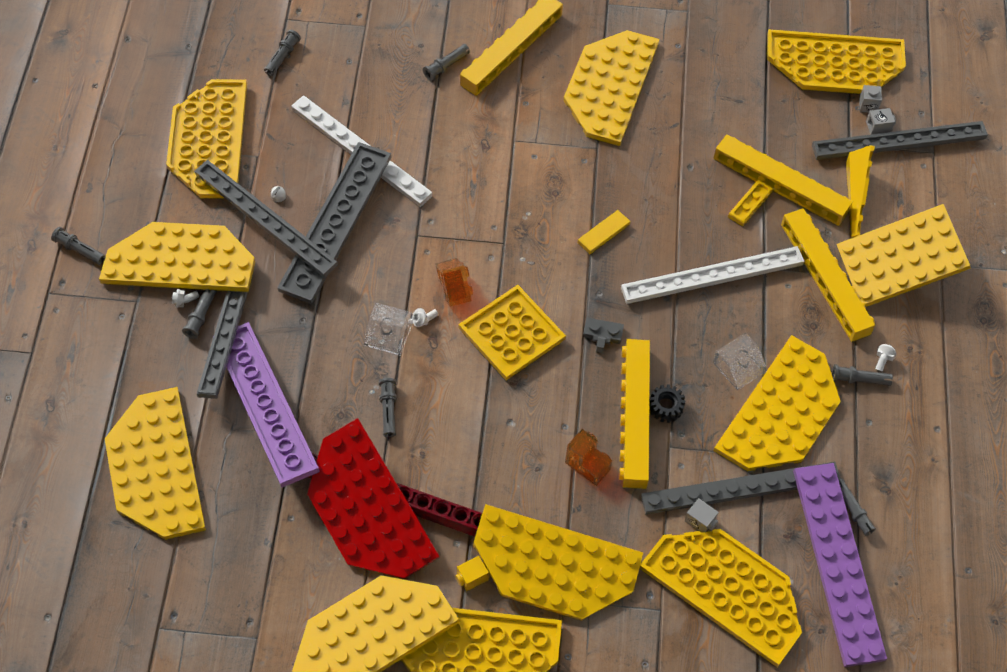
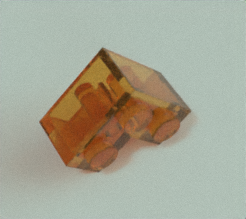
(453, 277)
(586, 459)

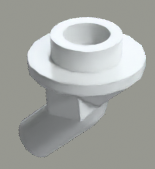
(180, 298)
(421, 318)
(885, 352)

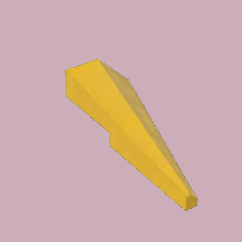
(858, 172)

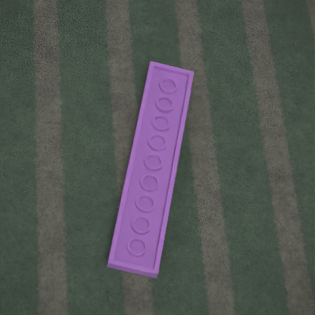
(269, 410)
(839, 565)

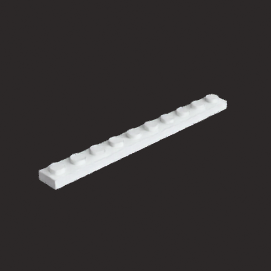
(348, 140)
(712, 275)

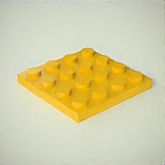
(512, 332)

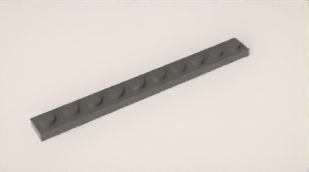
(901, 139)
(266, 218)
(721, 490)

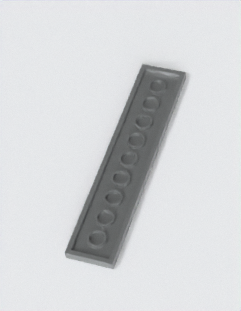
(337, 218)

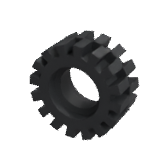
(666, 393)

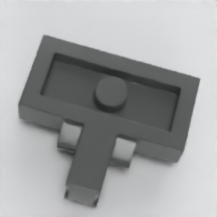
(603, 332)

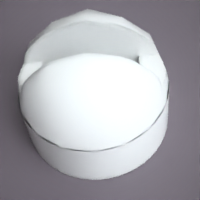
(280, 195)

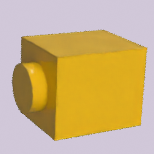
(472, 573)

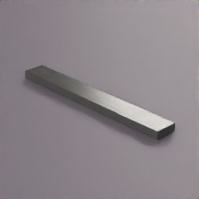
(221, 345)

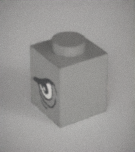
(870, 98)
(880, 121)
(702, 516)

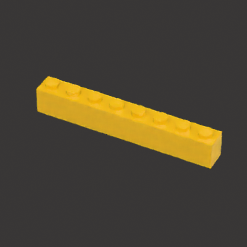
(510, 45)
(783, 179)
(828, 275)
(636, 414)

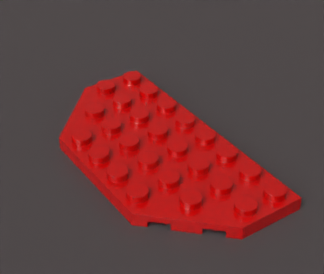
(366, 507)

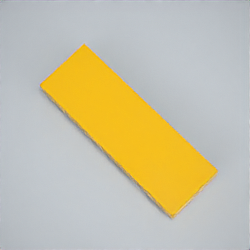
(750, 202)
(603, 232)

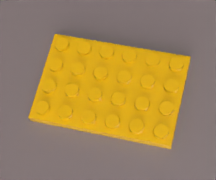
(903, 256)

